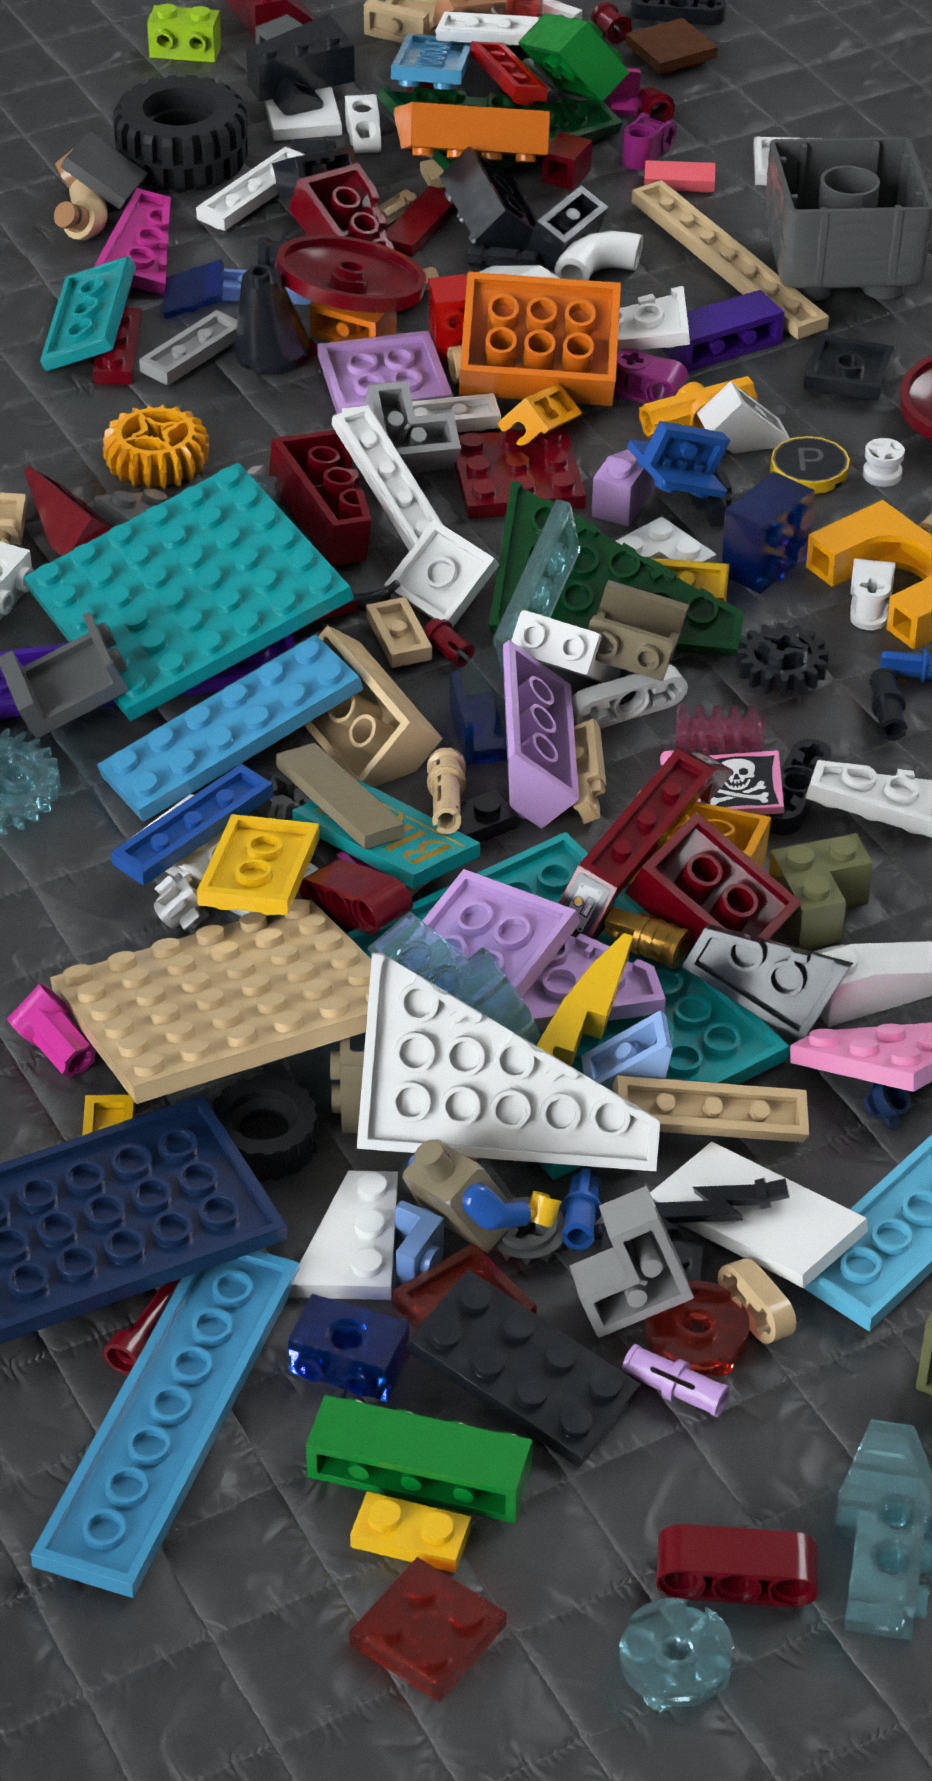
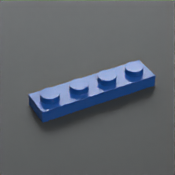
(191, 824)

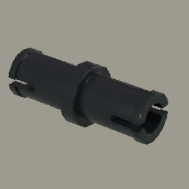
(888, 704)

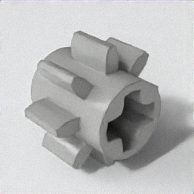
(179, 901)

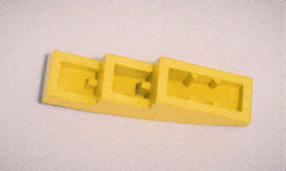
(588, 1003)

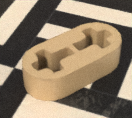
(768, 1308)

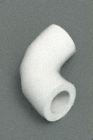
(599, 252)

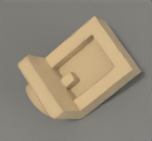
(12, 517)

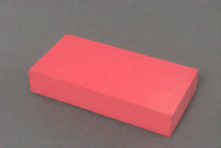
(682, 175)

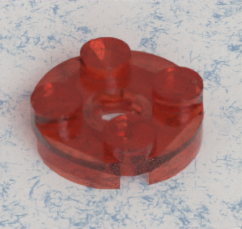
(708, 1351)

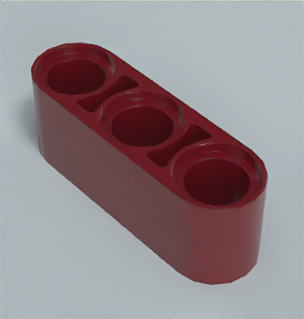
(357, 896)
(737, 1565)

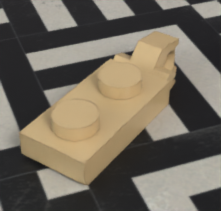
(589, 769)

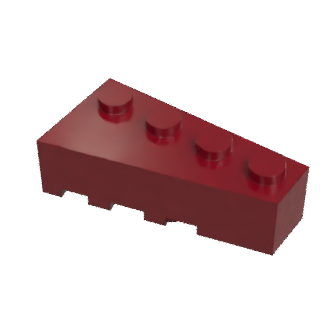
(323, 494)

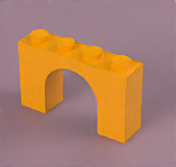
(885, 536)

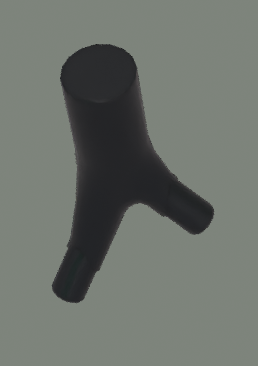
(376, 596)

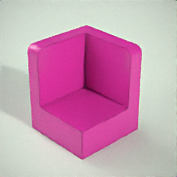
(624, 97)

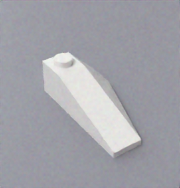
(879, 978)

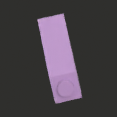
(620, 489)

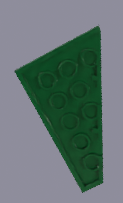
(575, 117)
(708, 625)

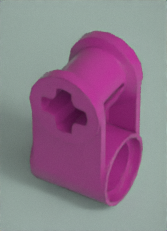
(647, 140)
(649, 378)

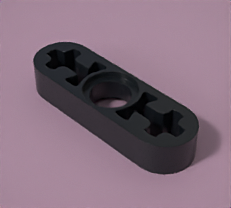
(693, 11)
(795, 772)

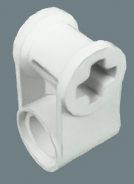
(871, 593)

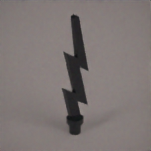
(716, 1204)

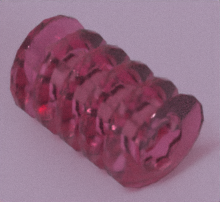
(719, 731)

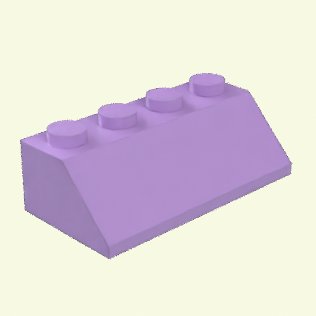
(538, 738)

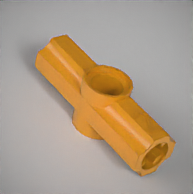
(686, 404)

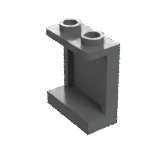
(67, 679)

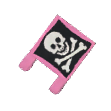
(753, 783)

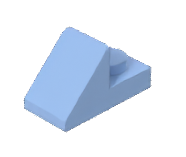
(636, 1052)

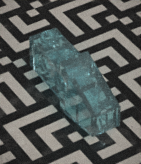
(471, 980)
(882, 1492)

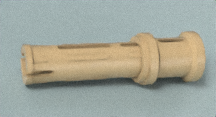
(446, 785)

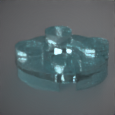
(676, 1682)

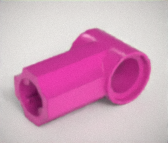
(46, 1024)

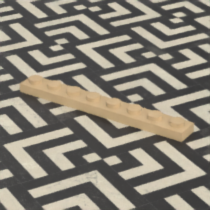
(727, 256)

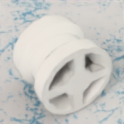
(883, 462)

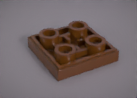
(671, 46)

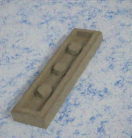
(340, 796)

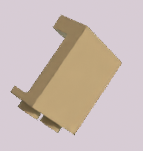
(396, 18)

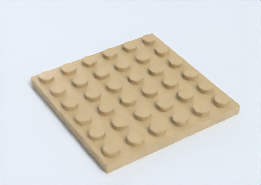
(220, 999)

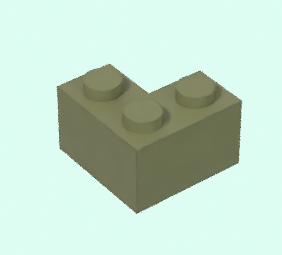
(826, 880)

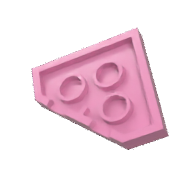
(881, 1054)

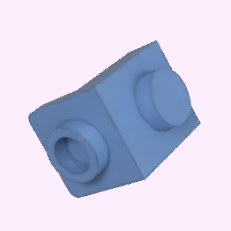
(421, 1240)

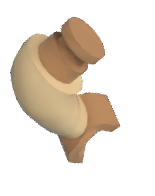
(85, 213)

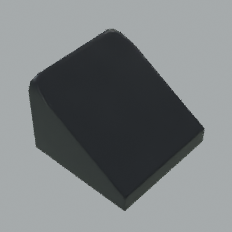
(296, 98)

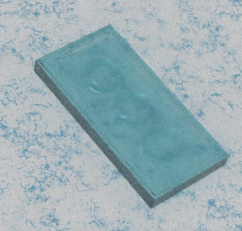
(544, 573)

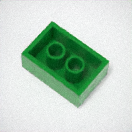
(574, 56)

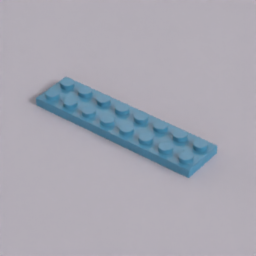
(164, 1423)

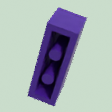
(729, 330)

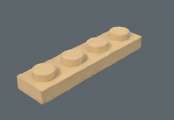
(719, 1108)

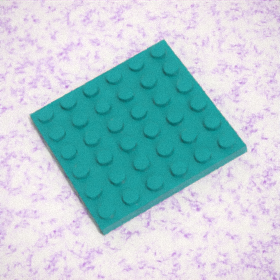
(191, 586)

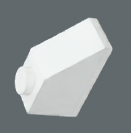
(742, 421)

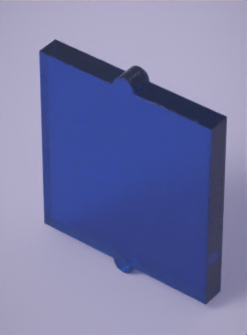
(193, 289)

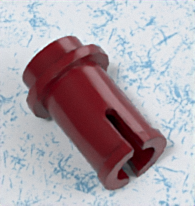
(448, 641)

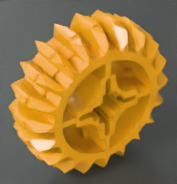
(156, 446)

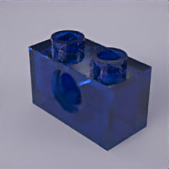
(348, 1347)

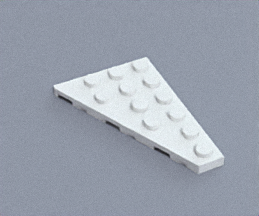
(481, 1088)

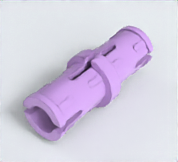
(707, 1393)

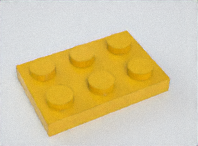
(258, 865)

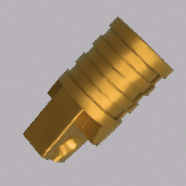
(651, 936)

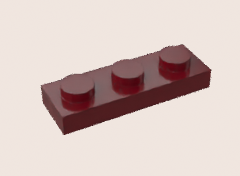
(119, 364)

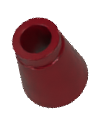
(656, 104)

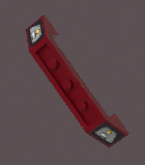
(639, 833)

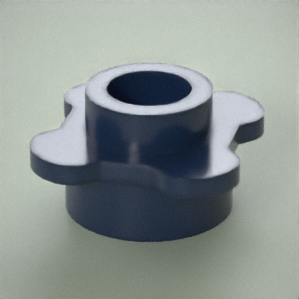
(887, 1103)

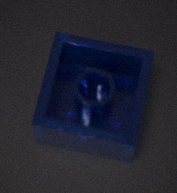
(767, 531)

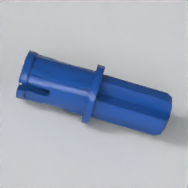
(908, 664)
(581, 1210)

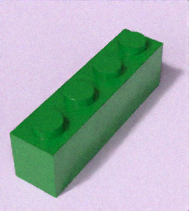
(419, 1458)

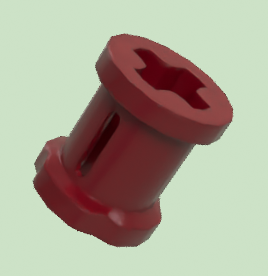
(611, 22)

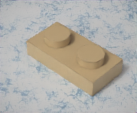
(399, 632)

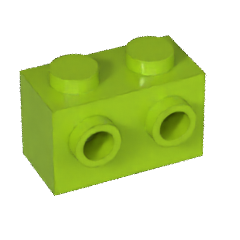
(184, 33)

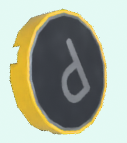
(811, 462)

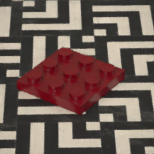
(494, 460)

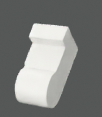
(363, 126)

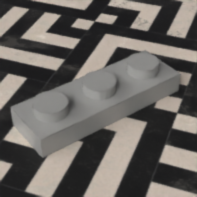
(190, 348)

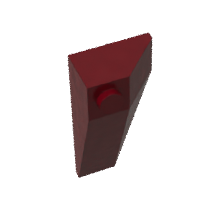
(63, 514)

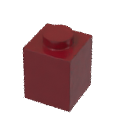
(567, 161)

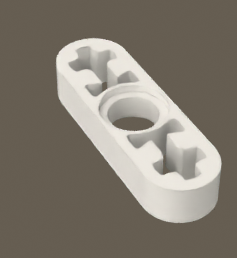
(651, 695)

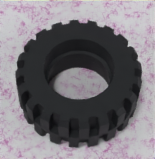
(182, 131)

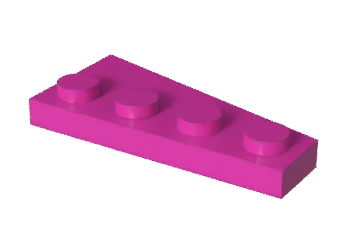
(144, 237)

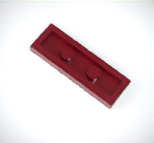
(420, 221)

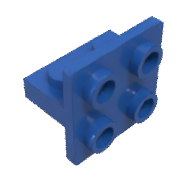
(683, 458)

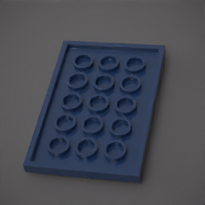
(124, 1215)

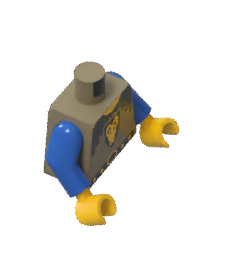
(468, 1196)

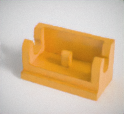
(541, 413)

